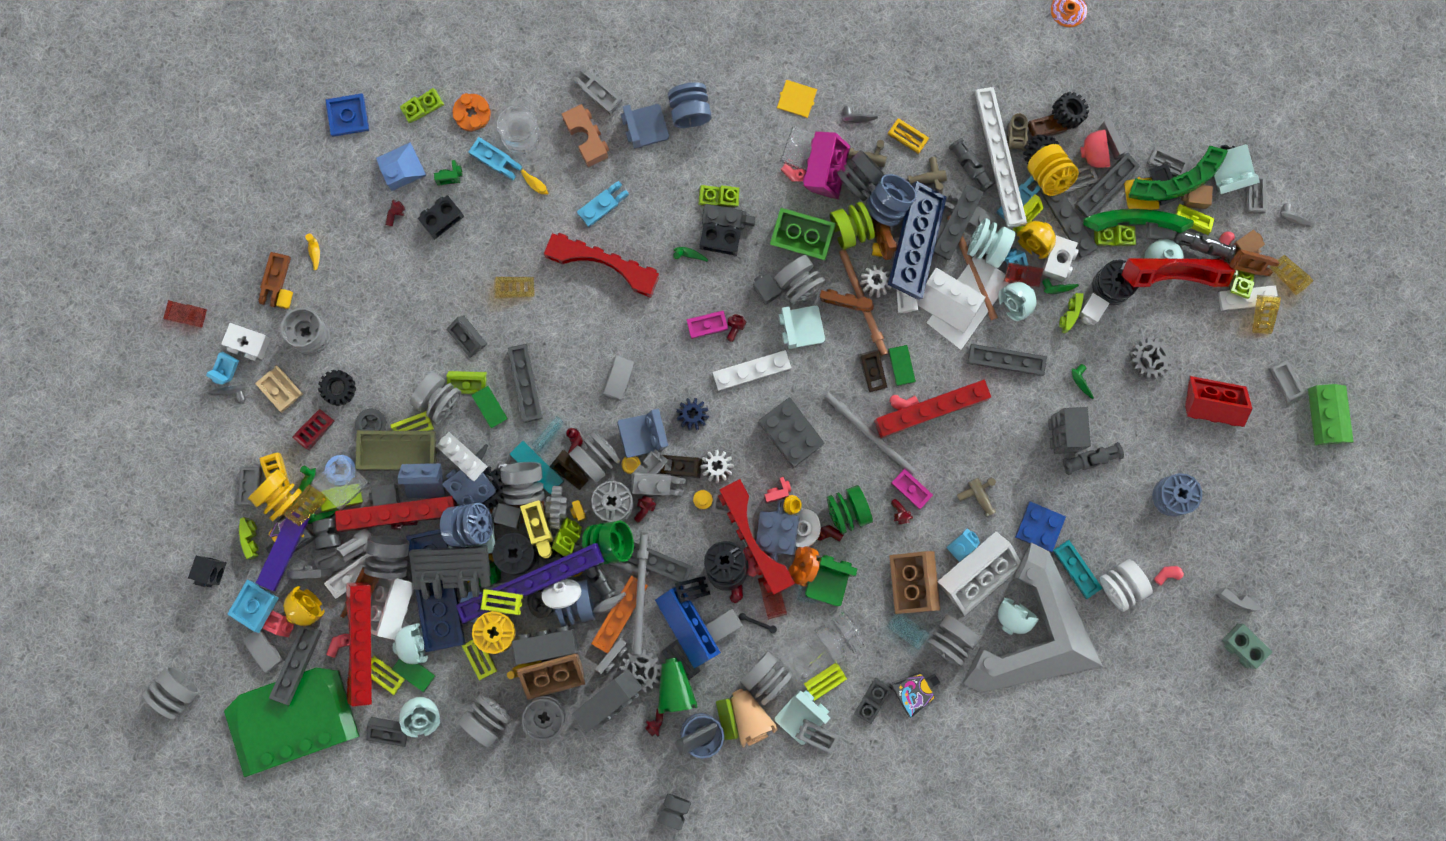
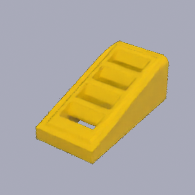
(280, 464)

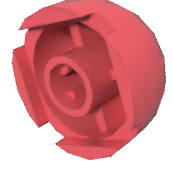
(1096, 150)

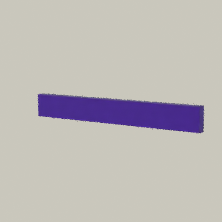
(535, 580)

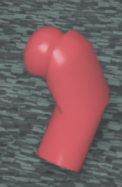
(336, 643)

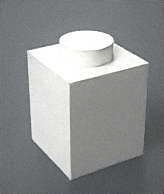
(1093, 309)

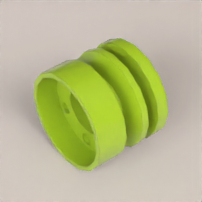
(855, 224)

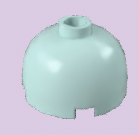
(1164, 250)
(1019, 300)
(1016, 617)
(410, 645)
(419, 717)

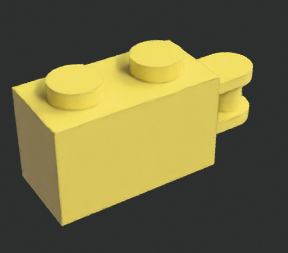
(538, 527)

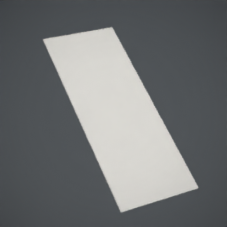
(993, 282)

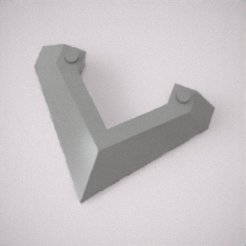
(1068, 642)

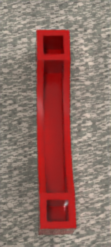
(565, 251)
(1147, 271)
(932, 408)
(392, 513)
(774, 573)
(359, 620)

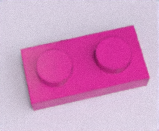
(707, 324)
(911, 489)

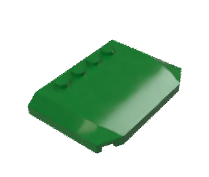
(275, 733)

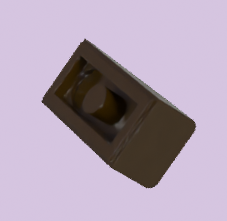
(872, 369)
(683, 466)
(568, 469)

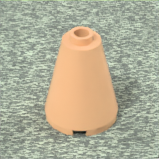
(750, 718)

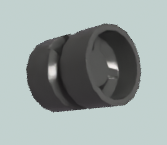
(326, 534)
(674, 810)

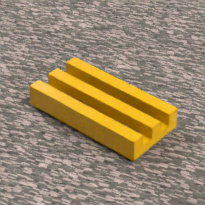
(911, 146)

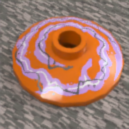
(1068, 17)

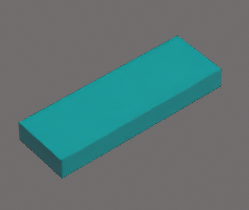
(550, 478)
(1077, 569)

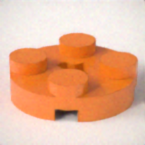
(467, 102)
(804, 565)

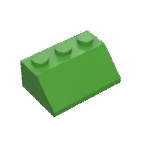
(803, 234)
(1330, 414)

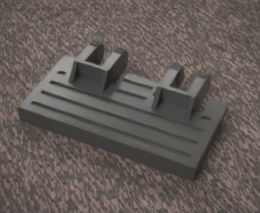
(453, 567)

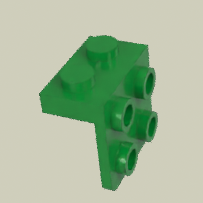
(830, 581)

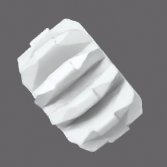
(868, 280)
(720, 472)

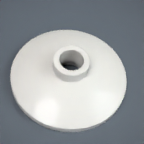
(809, 519)
(561, 594)

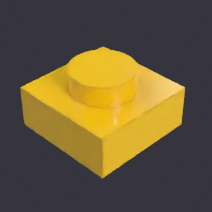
(577, 511)

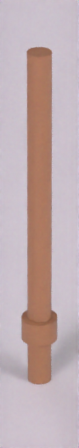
(964, 248)
(876, 336)

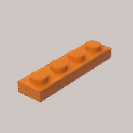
(617, 617)

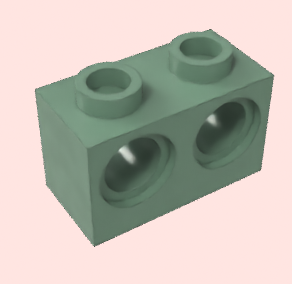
(1248, 642)

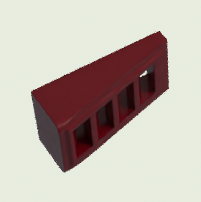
(319, 433)

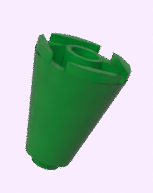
(675, 689)

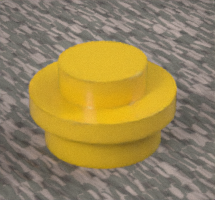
(630, 464)
(702, 499)
(792, 504)

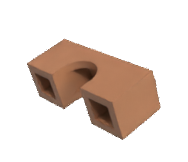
(593, 149)

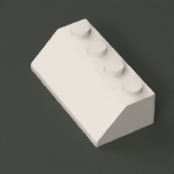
(980, 573)

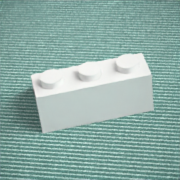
(950, 300)
(389, 606)

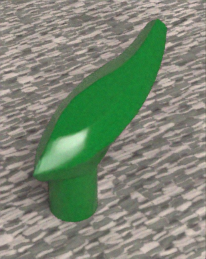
(689, 253)
(1057, 289)
(1080, 381)
(309, 477)
(321, 516)

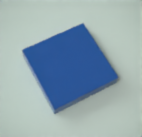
(347, 115)

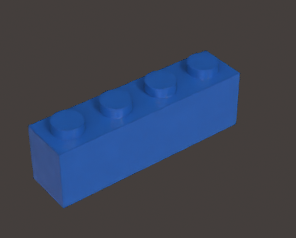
(687, 627)

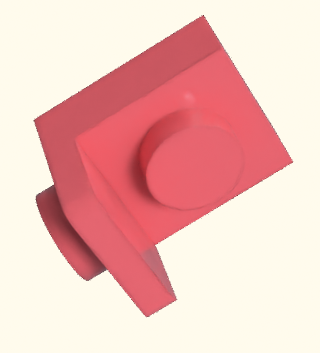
(775, 494)
(278, 624)

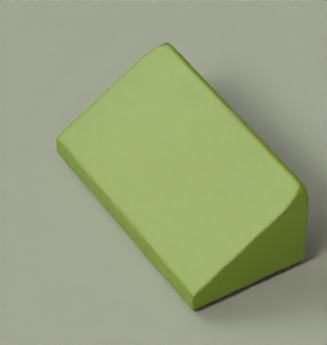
(467, 381)
(727, 719)

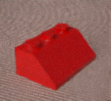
(1218, 401)

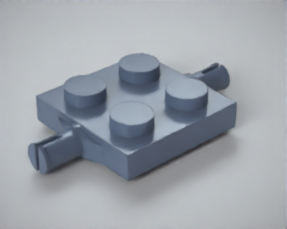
(777, 532)

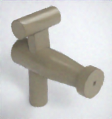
(878, 159)
(934, 176)
(979, 492)

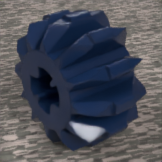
(688, 409)

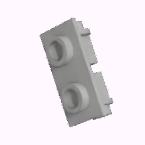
(653, 463)

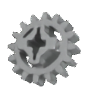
(1155, 350)
(556, 507)
(651, 663)

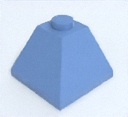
(400, 166)

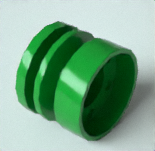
(849, 509)
(613, 539)

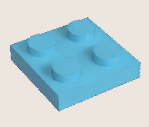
(253, 606)

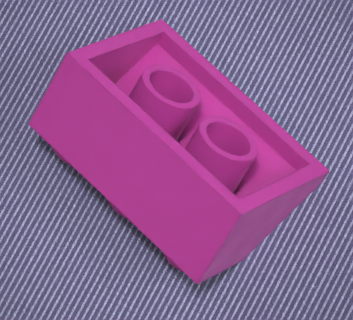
(826, 158)

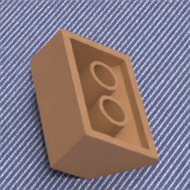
(914, 582)
(551, 676)

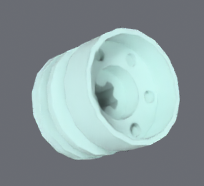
(993, 244)

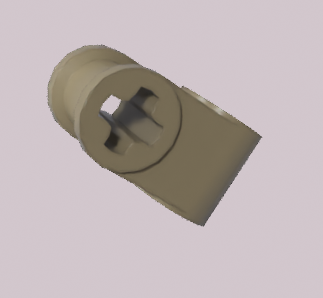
(1017, 136)

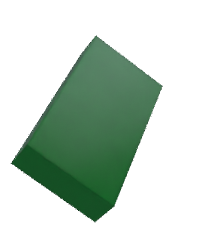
(901, 365)
(489, 406)
(414, 673)

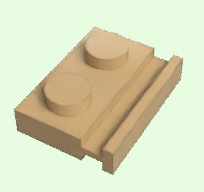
(279, 389)

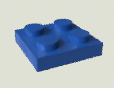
(1040, 526)

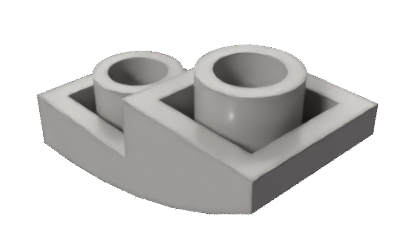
(618, 378)
(1243, 601)
(724, 625)
(262, 651)

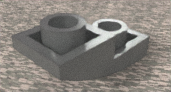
(873, 700)

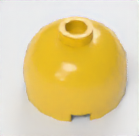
(1037, 237)
(302, 607)

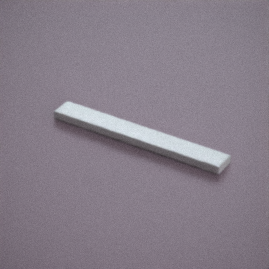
(1000, 158)

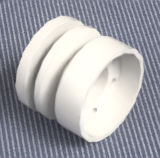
(1126, 585)

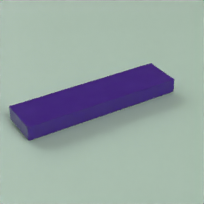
(281, 553)

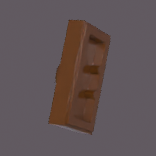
(1046, 126)

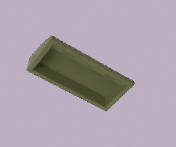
(393, 448)

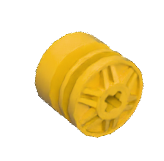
(1053, 170)
(274, 495)
(503, 626)

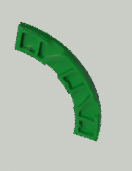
(1181, 184)
(1138, 216)

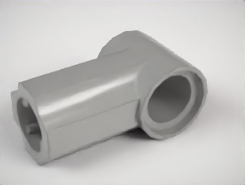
(353, 547)

